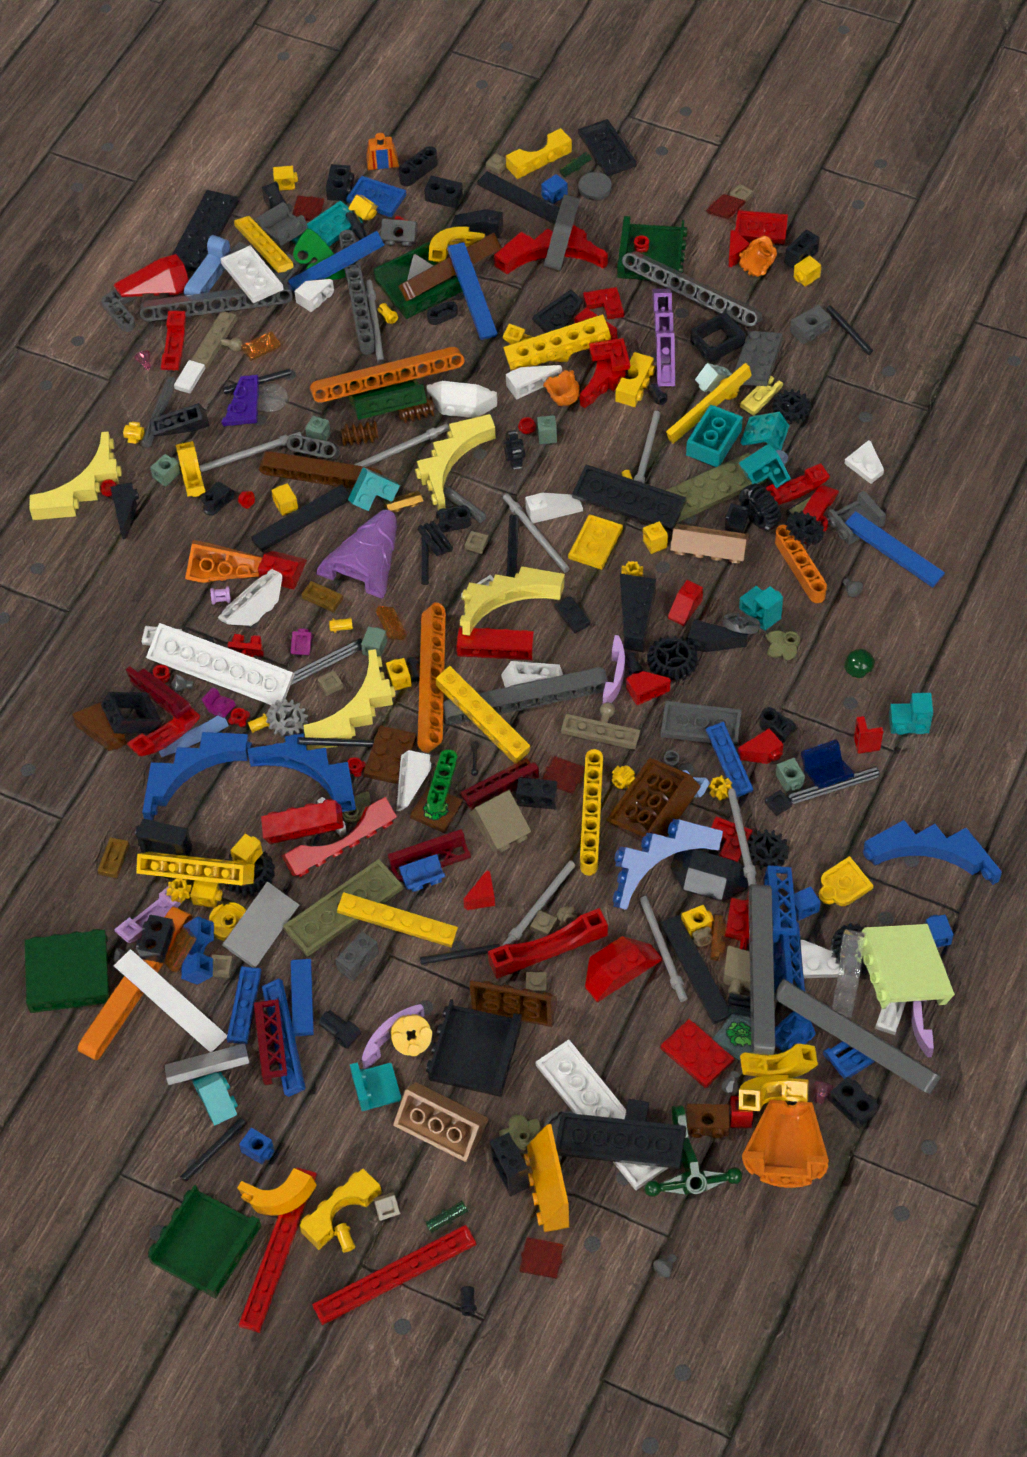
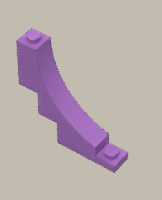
(664, 336)

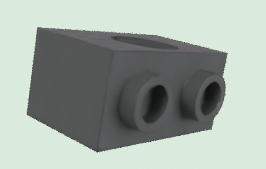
(389, 228)
(810, 324)
(357, 956)

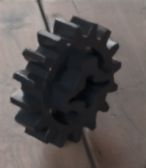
(792, 405)
(514, 449)
(805, 528)
(777, 849)

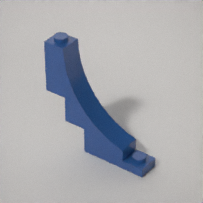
(168, 777)
(957, 849)

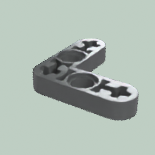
(118, 305)

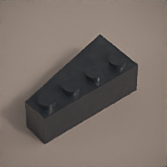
(636, 604)

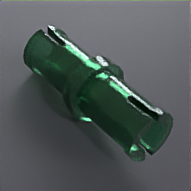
(575, 164)
(446, 1216)

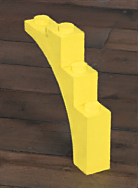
(461, 438)
(85, 487)
(527, 584)
(359, 711)

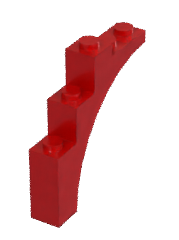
(526, 249)
(603, 375)

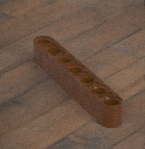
(445, 268)
(311, 469)

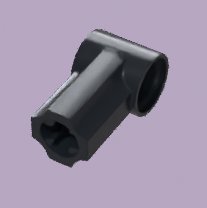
(343, 1032)

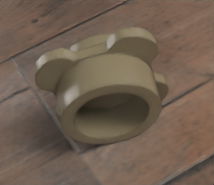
(566, 915)
(702, 936)

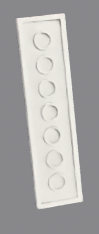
(219, 665)
(589, 1095)

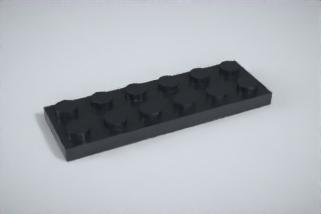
(207, 220)
(629, 497)
(621, 1140)

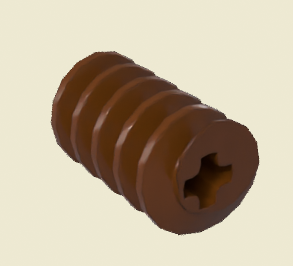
(417, 410)
(359, 433)

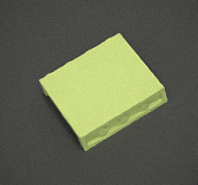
(905, 965)

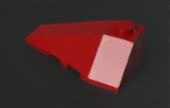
(161, 276)

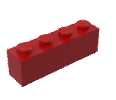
(496, 644)
(302, 821)

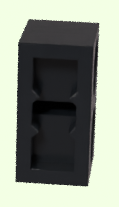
(339, 182)
(443, 191)
(802, 247)
(537, 793)
(160, 939)
(848, 1104)

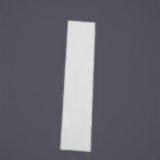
(170, 1001)

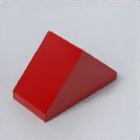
(737, 246)
(481, 894)
(740, 1118)

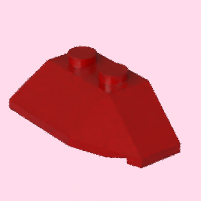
(618, 965)

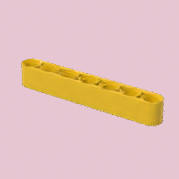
(591, 820)

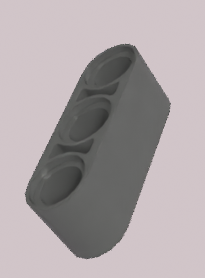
(305, 444)

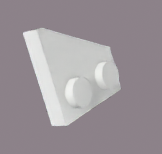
(865, 462)
(817, 961)

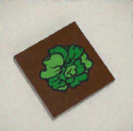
(436, 820)

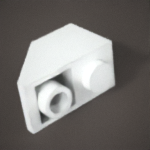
(313, 293)

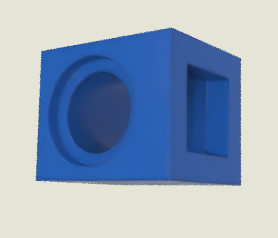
(554, 189)
(806, 903)
(940, 930)
(255, 1138)

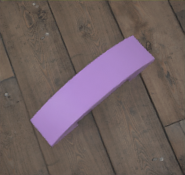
(612, 689)
(132, 929)
(382, 1034)
(923, 1037)

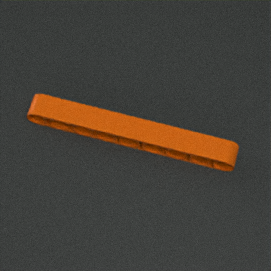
(379, 371)
(431, 666)
(122, 1001)

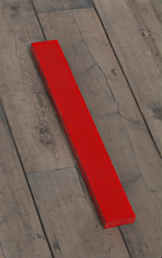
(272, 1266)
(394, 1274)

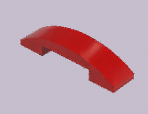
(174, 340)
(799, 486)
(820, 501)
(165, 735)

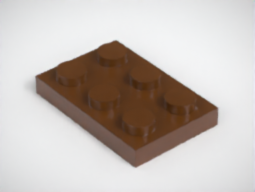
(386, 754)

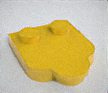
(844, 883)

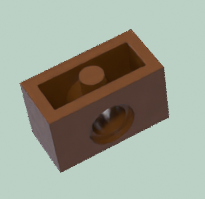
(715, 1112)

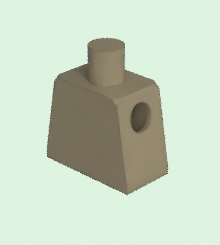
(737, 970)

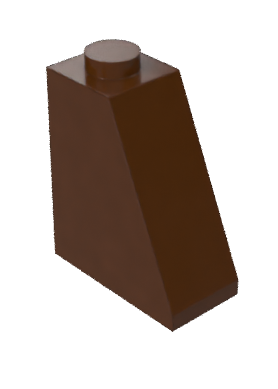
(96, 725)

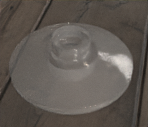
(272, 397)

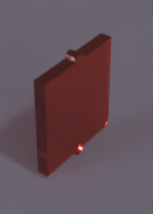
(725, 206)
(309, 207)
(565, 773)
(541, 1258)

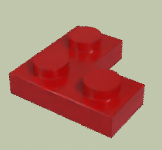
(606, 298)
(613, 350)
(731, 848)

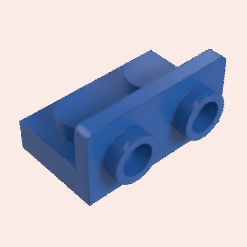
(422, 872)
(793, 1030)

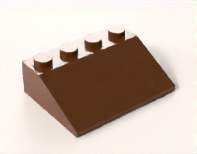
(653, 800)
(506, 1000)

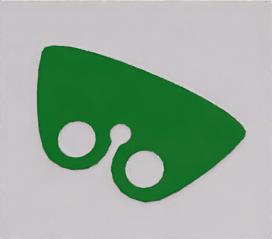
(315, 248)

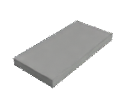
(260, 925)
(206, 1064)

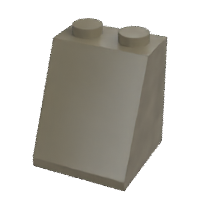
(500, 822)

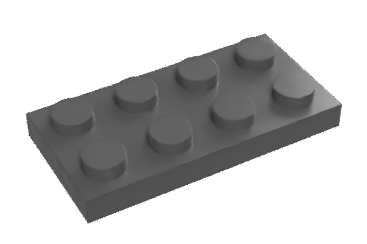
(760, 354)
(691, 720)

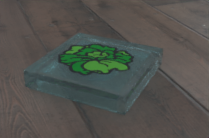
(735, 1035)

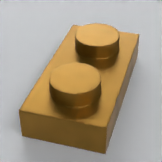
(410, 500)
(322, 596)
(113, 857)

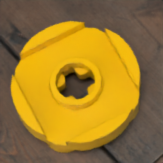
(222, 913)
(409, 1023)

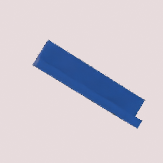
(771, 878)
(782, 959)

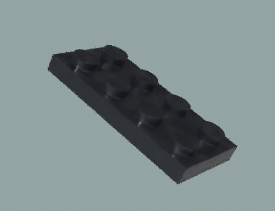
(607, 147)

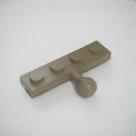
(216, 338)
(601, 730)

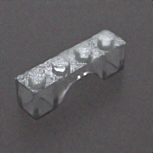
(849, 972)

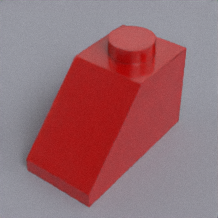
(686, 602)
(646, 686)
(762, 748)

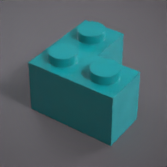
(765, 464)
(369, 485)
(762, 605)
(912, 717)
(213, 1092)

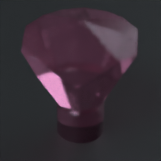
(143, 357)
(822, 1090)

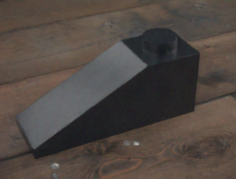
(480, 221)
(180, 421)
(125, 505)
(711, 637)

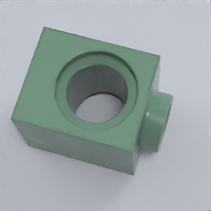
(318, 429)
(547, 429)
(165, 470)
(374, 639)
(790, 768)

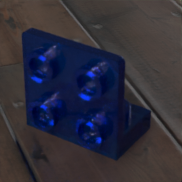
(825, 764)

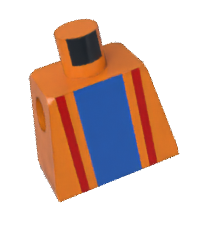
(381, 153)

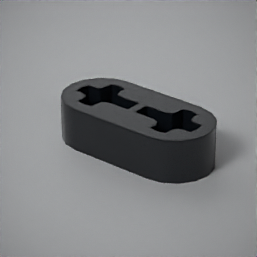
(442, 313)

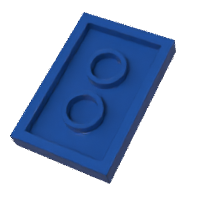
(383, 195)

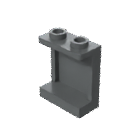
(281, 224)
(864, 506)

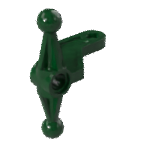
(681, 1183)

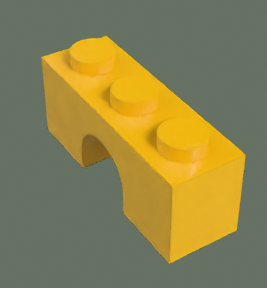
(631, 390)

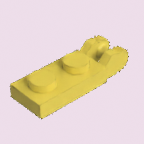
(760, 397)

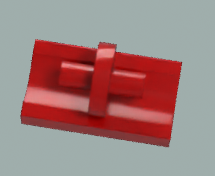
(250, 649)

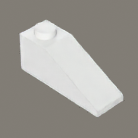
(530, 379)
(550, 506)
(525, 672)
(413, 771)

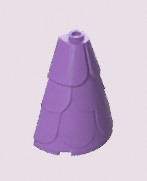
(365, 554)

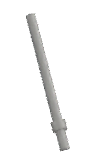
(371, 297)
(430, 434)
(647, 449)
(243, 454)
(516, 508)
(749, 869)
(516, 933)
(676, 981)

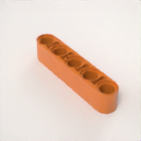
(801, 565)

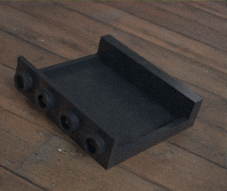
(474, 1049)

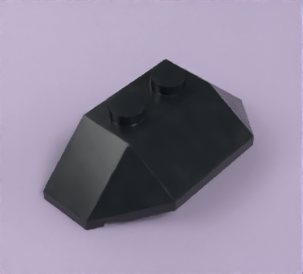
(708, 874)

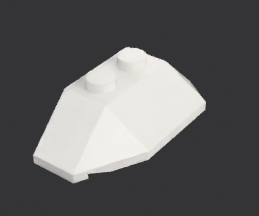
(461, 398)
(254, 601)

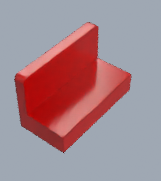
(867, 739)

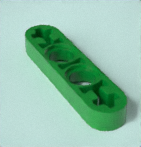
(442, 780)

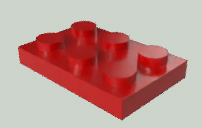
(753, 225)
(697, 1053)

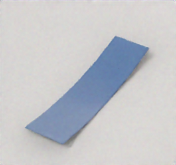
(194, 736)

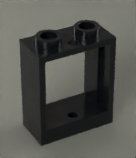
(724, 322)
(147, 714)
(163, 838)
(508, 1159)

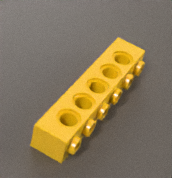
(557, 343)
(482, 715)
(195, 868)

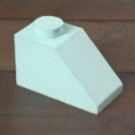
(711, 376)

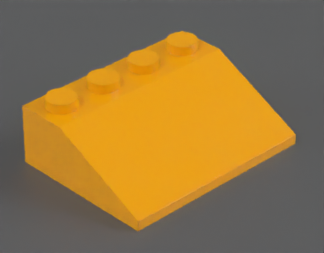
(547, 1181)

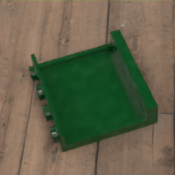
(664, 246)
(396, 272)
(387, 398)
(66, 971)
(203, 1242)

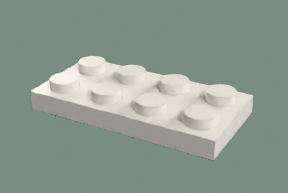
(251, 274)

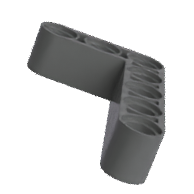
(561, 232)

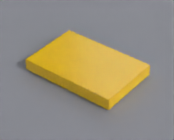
(595, 541)

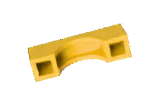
(523, 162)
(358, 1190)

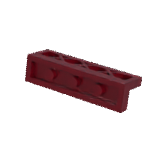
(158, 692)
(502, 785)
(429, 848)
(262, 1035)

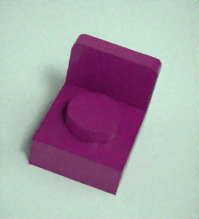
(301, 642)
(217, 704)

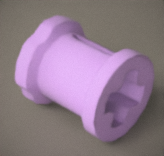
(220, 595)

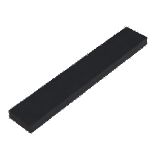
(519, 196)
(301, 518)
(695, 969)

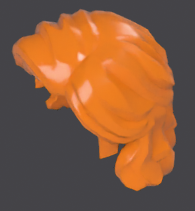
(758, 256)
(563, 389)

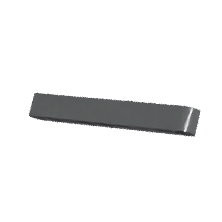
(684, 288)
(358, 298)
(208, 307)
(535, 693)
(761, 970)
(857, 1036)

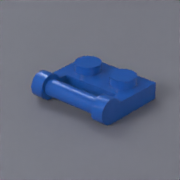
(849, 1063)

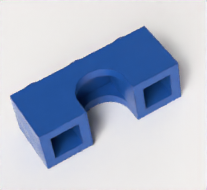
(196, 966)

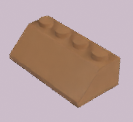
(709, 542)
(440, 1121)

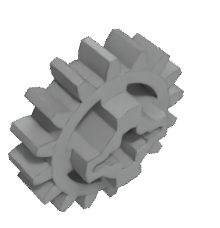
(286, 718)

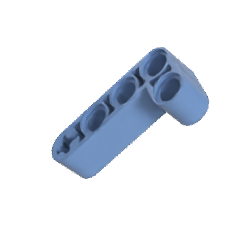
(210, 268)

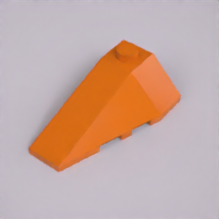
(214, 563)

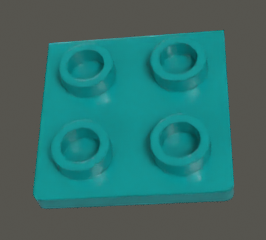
(766, 428)
(375, 1086)

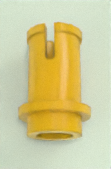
(390, 316)
(341, 624)
(258, 723)
(344, 1237)

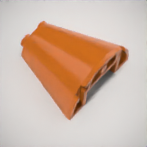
(787, 1146)

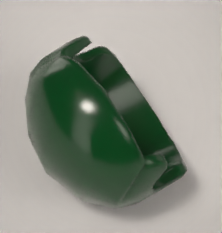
(859, 663)

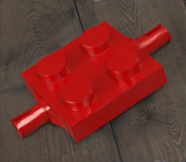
(738, 921)

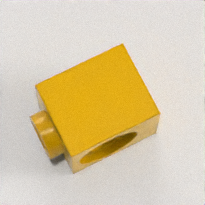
(285, 177)
(363, 207)
(807, 271)
(284, 499)
(655, 537)
(399, 680)
(247, 849)
(206, 893)
(698, 913)

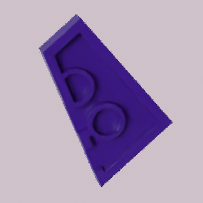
(244, 403)

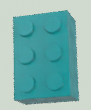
(714, 436)

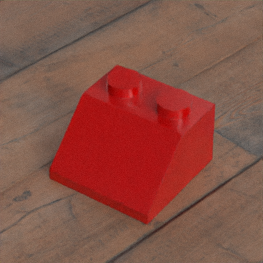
(288, 565)

